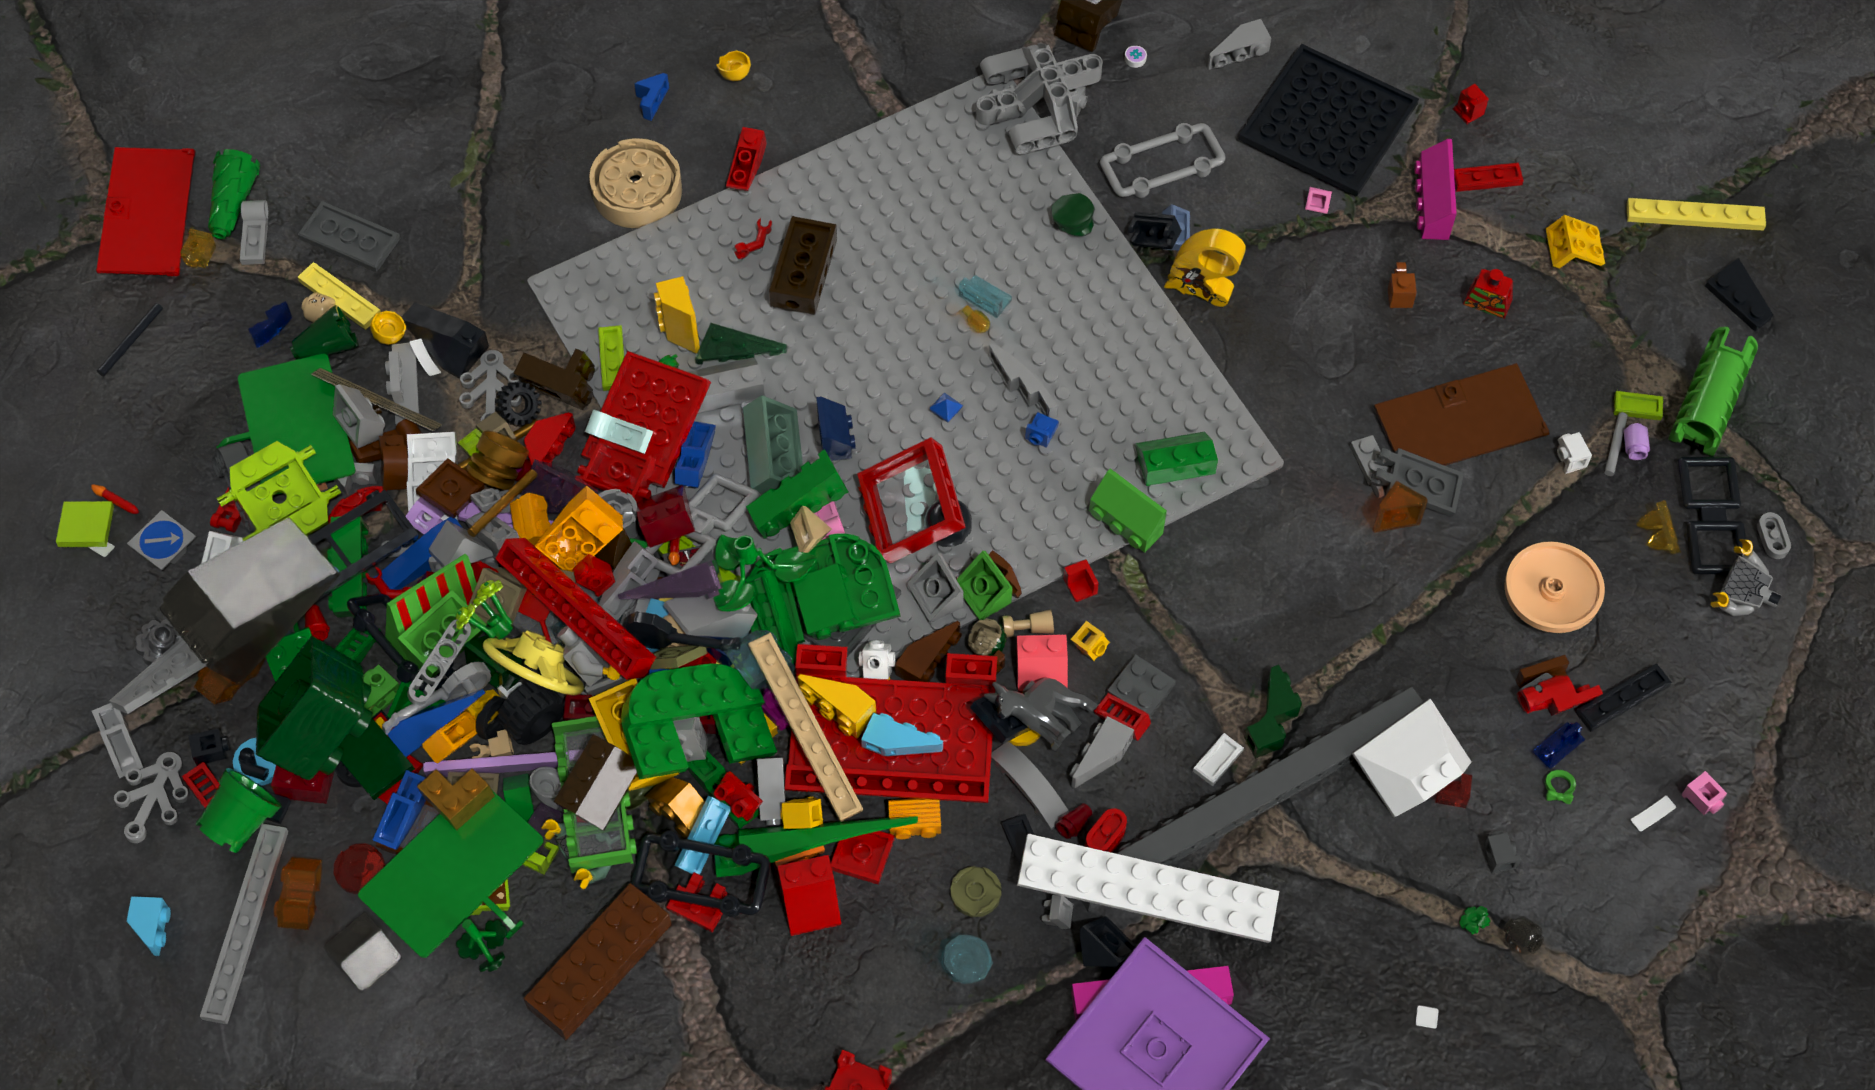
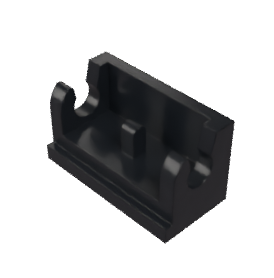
(1154, 230)

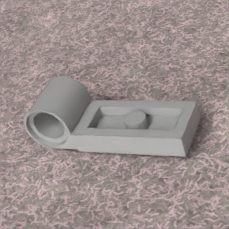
(254, 232)

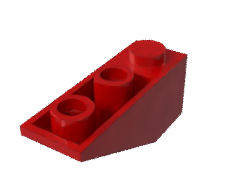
(747, 158)

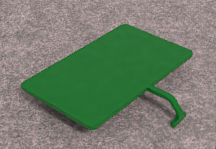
(297, 411)
(450, 874)

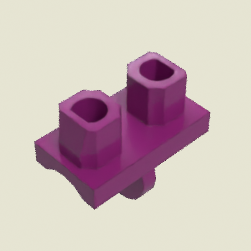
(773, 711)

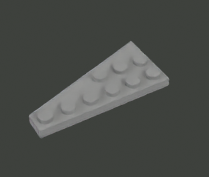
(165, 672)

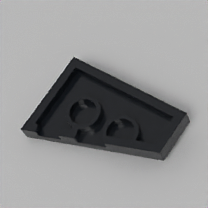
(1739, 293)

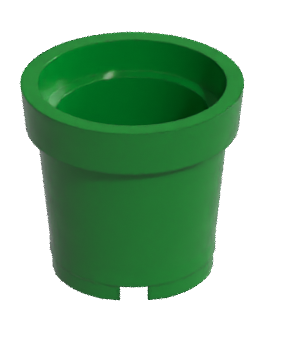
(236, 810)

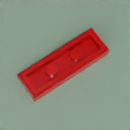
(1488, 177)

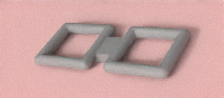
(705, 522)

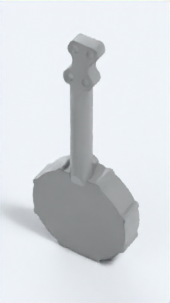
(461, 682)

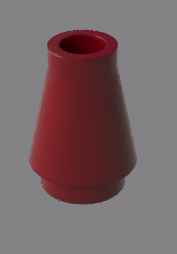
(1073, 821)

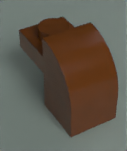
(393, 462)

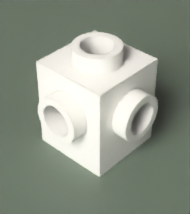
(877, 660)

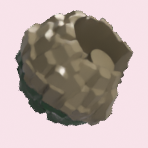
(987, 637)

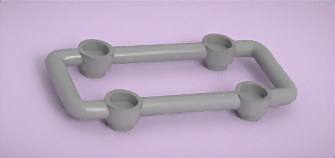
(1141, 185)

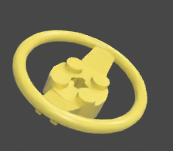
(537, 654)

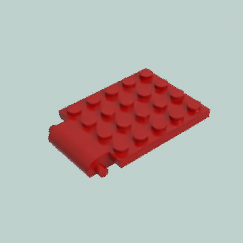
(654, 399)

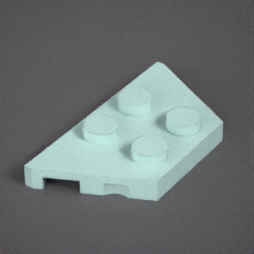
(922, 494)

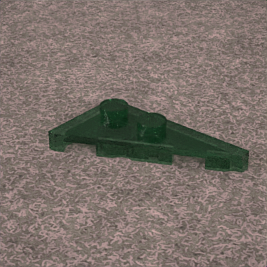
(730, 344)

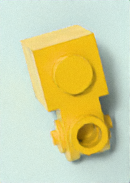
(802, 813)

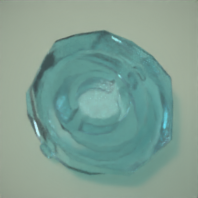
(967, 959)

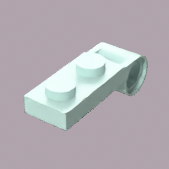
(618, 431)

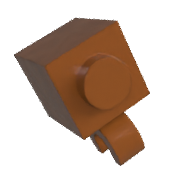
(1401, 287)

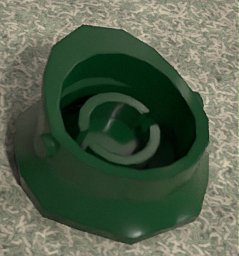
(1074, 214)

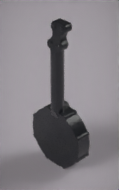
(658, 633)

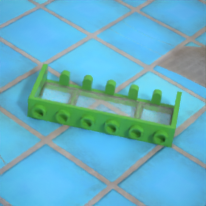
(587, 844)

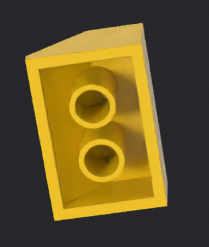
(676, 313)

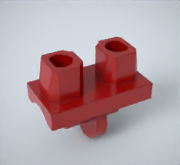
(738, 796)

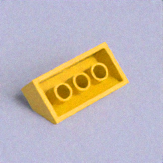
(608, 712)

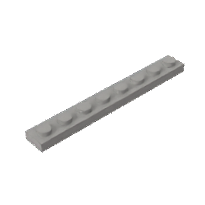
(244, 924)

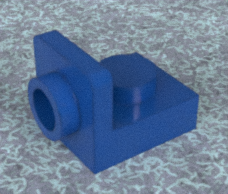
(1041, 430)

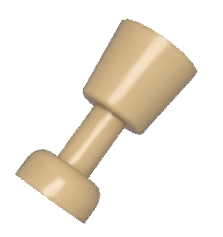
(1038, 623)

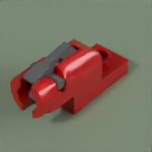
(1554, 694)

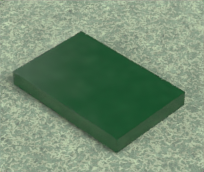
(374, 760)

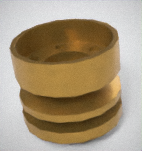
(497, 460)

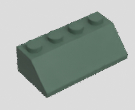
(771, 443)

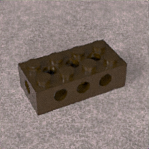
(803, 265)

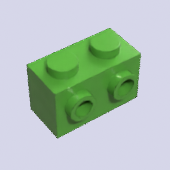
(382, 689)

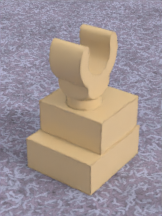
(497, 746)

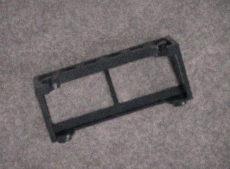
(405, 539)

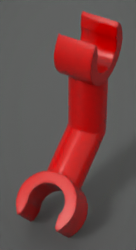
(744, 249)
(382, 586)

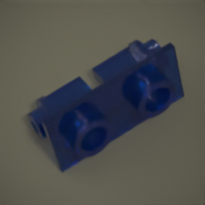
(1559, 744)

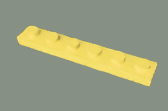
(1696, 214)

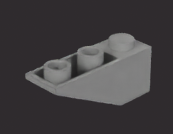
(1243, 43)
(1106, 749)

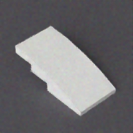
(425, 455)

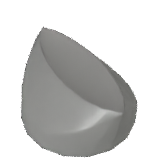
(545, 785)

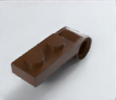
(372, 452)

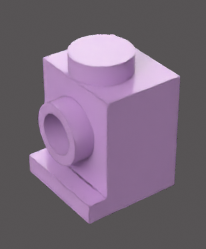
(417, 518)

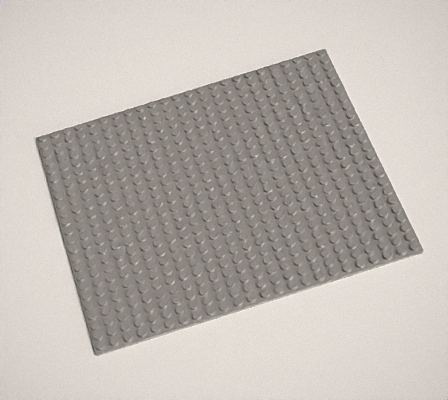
(914, 215)

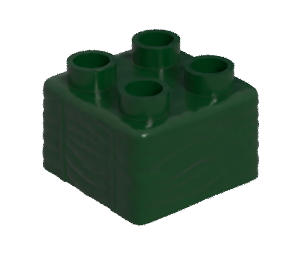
(312, 711)

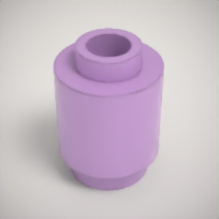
(1636, 441)

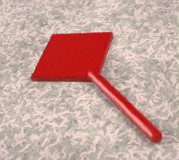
(535, 609)

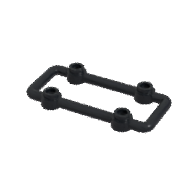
(364, 620)
(729, 905)

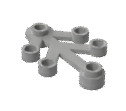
(490, 384)
(153, 792)

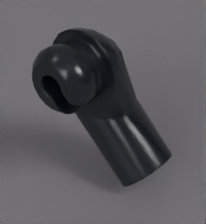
(249, 766)

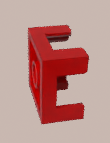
(857, 1076)

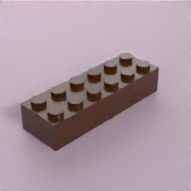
(597, 961)

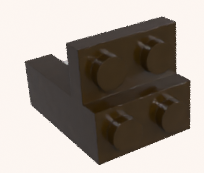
(1084, 19)
(562, 384)

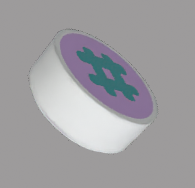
(1135, 56)

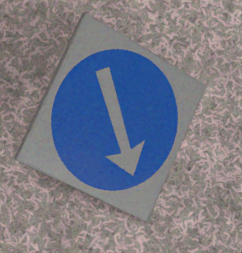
(162, 540)

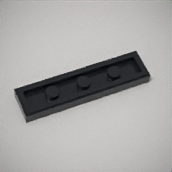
(1623, 697)

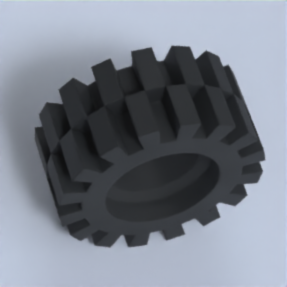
(531, 403)

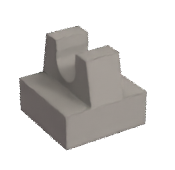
(1060, 912)

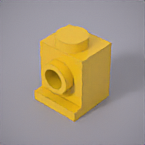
(1094, 645)

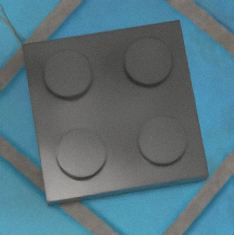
(1142, 685)

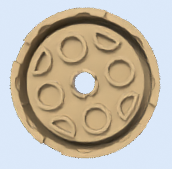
(645, 199)

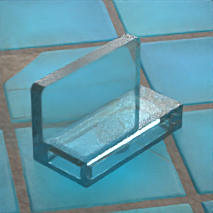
(984, 295)

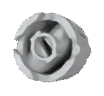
(626, 506)

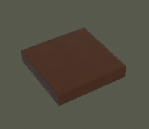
(449, 488)

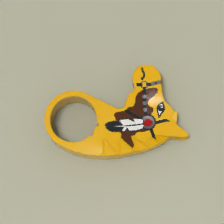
(1202, 270)

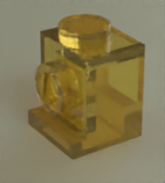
(198, 248)

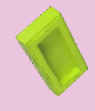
(1638, 405)

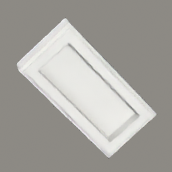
(1218, 759)

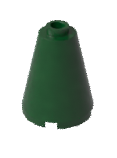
(325, 336)

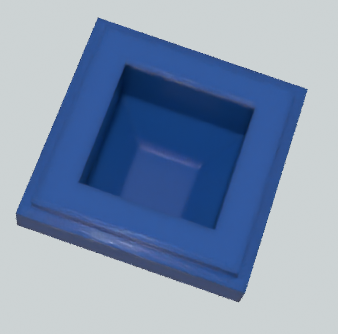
(946, 407)

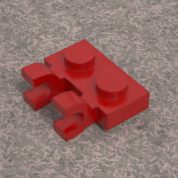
(699, 915)

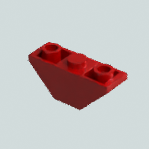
(548, 437)

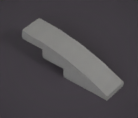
(1020, 377)

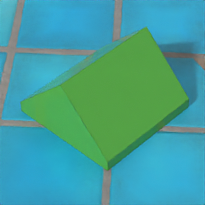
(985, 586)

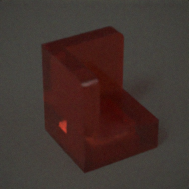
(1456, 793)

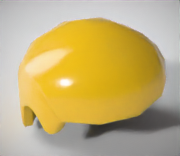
(734, 65)
(387, 327)

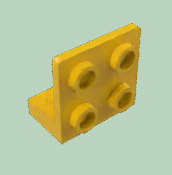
(1573, 239)

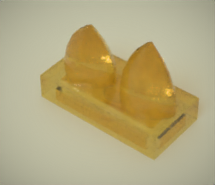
(1660, 519)

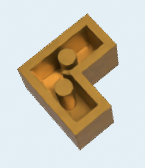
(457, 801)
(677, 802)

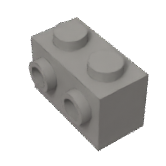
(692, 738)

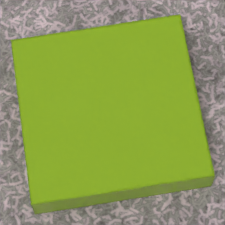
(85, 524)

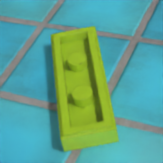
(610, 353)

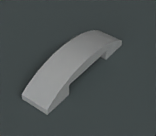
(1030, 782)

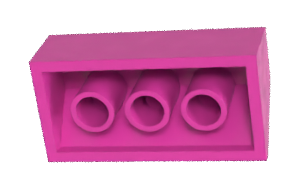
(1436, 191)

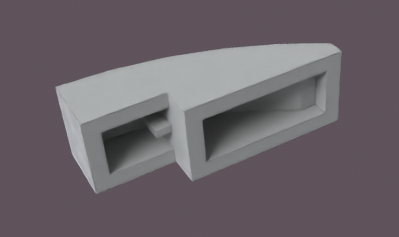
(628, 575)
(117, 739)

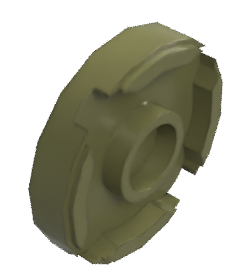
(975, 891)

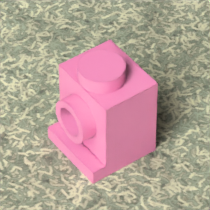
(1705, 794)

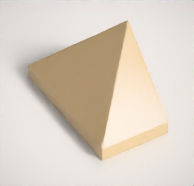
(808, 529)

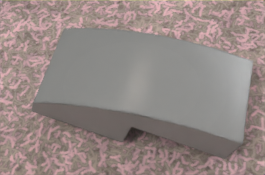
(488, 497)

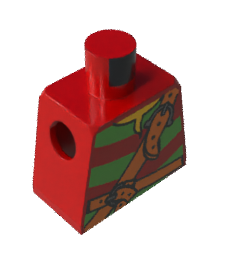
(1491, 293)

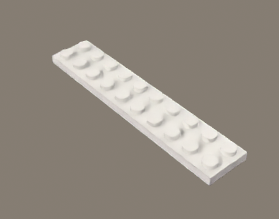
(1148, 888)

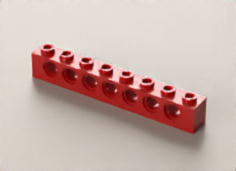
(575, 608)

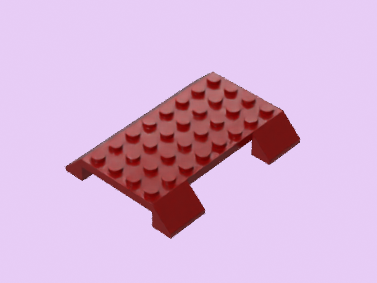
(941, 708)

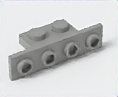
(403, 378)

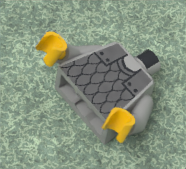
(1746, 584)

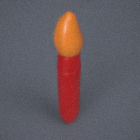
(117, 500)
(674, 551)

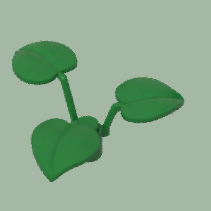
(742, 551)

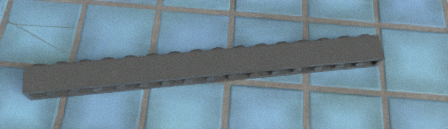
(1269, 787)

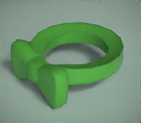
(1551, 794)

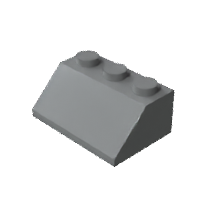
(731, 384)

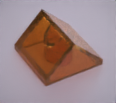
(1400, 509)

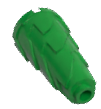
(231, 185)

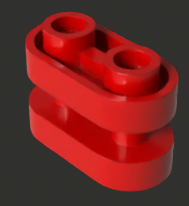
(1107, 831)

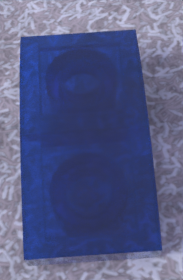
(276, 321)

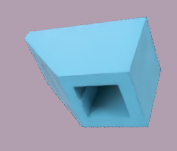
(148, 920)

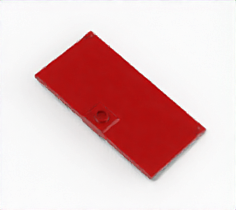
(146, 211)

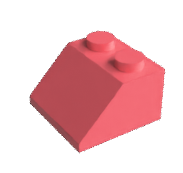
(1040, 658)

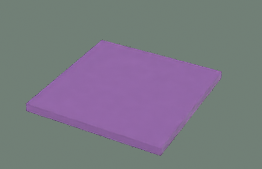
(1156, 1032)

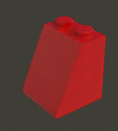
(809, 895)

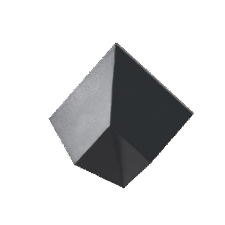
(1104, 945)

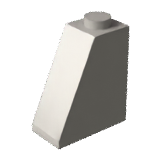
(771, 788)

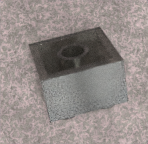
(362, 952)

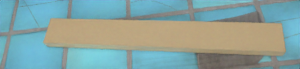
(805, 727)

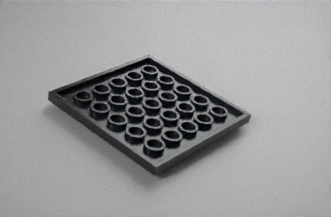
(1328, 119)

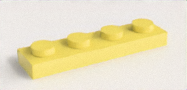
(349, 301)

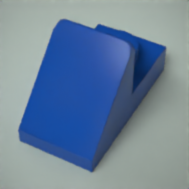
(652, 93)

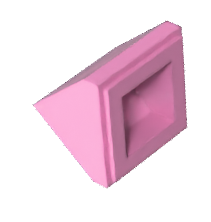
(1318, 200)

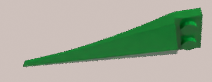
(781, 843)

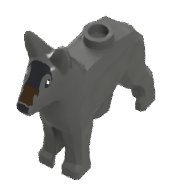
(1039, 705)

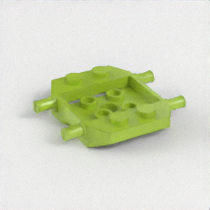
(293, 482)

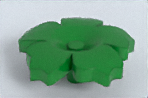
(1474, 919)

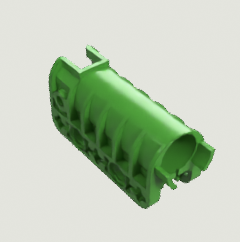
(1713, 392)

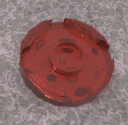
(357, 867)

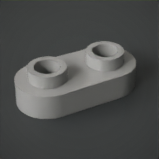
(1774, 537)

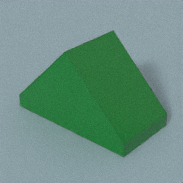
(519, 795)

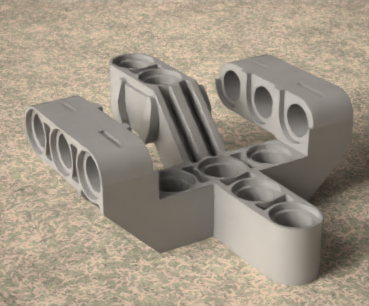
(1042, 79)

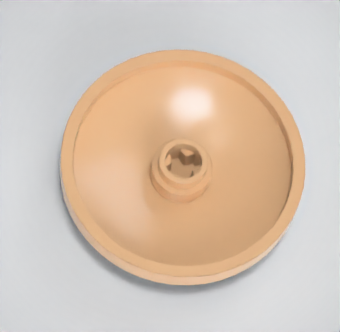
(1554, 587)

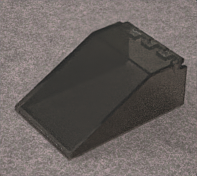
(248, 598)

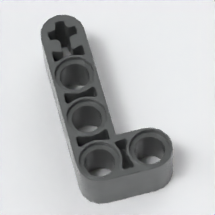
(222, 460)

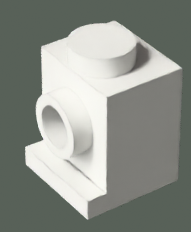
(1573, 452)

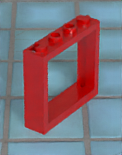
(869, 478)

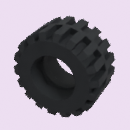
(530, 712)

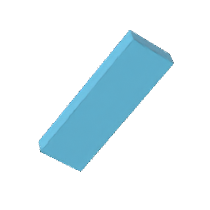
(704, 830)

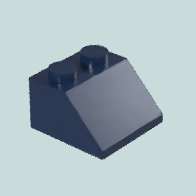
(834, 429)

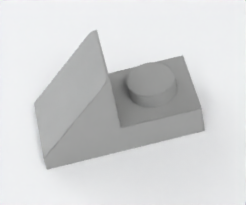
(364, 475)

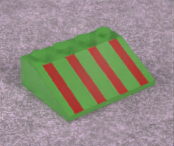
(416, 601)

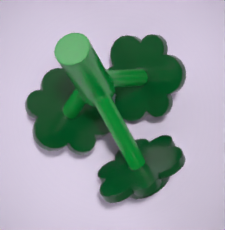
(473, 946)

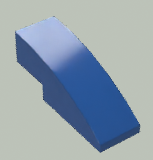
(694, 454)
(401, 812)

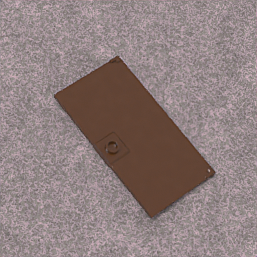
(1464, 417)

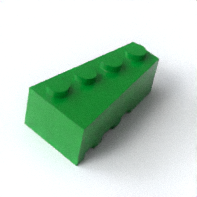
(812, 487)
(353, 544)

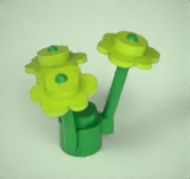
(498, 625)

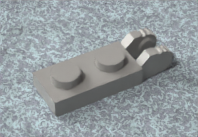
(1365, 454)

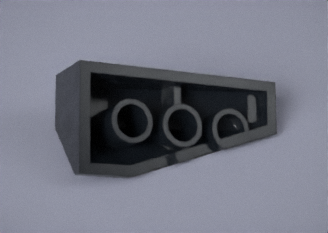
(447, 338)

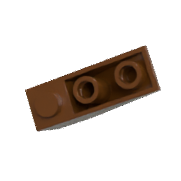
(924, 655)

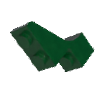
(1281, 706)

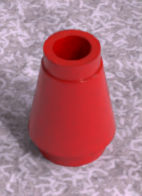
(316, 622)

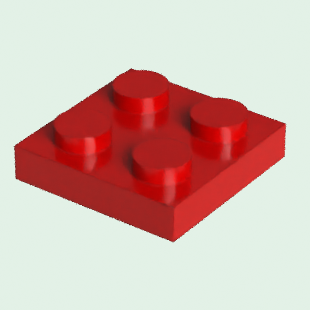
(863, 856)

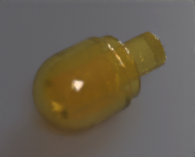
(976, 319)

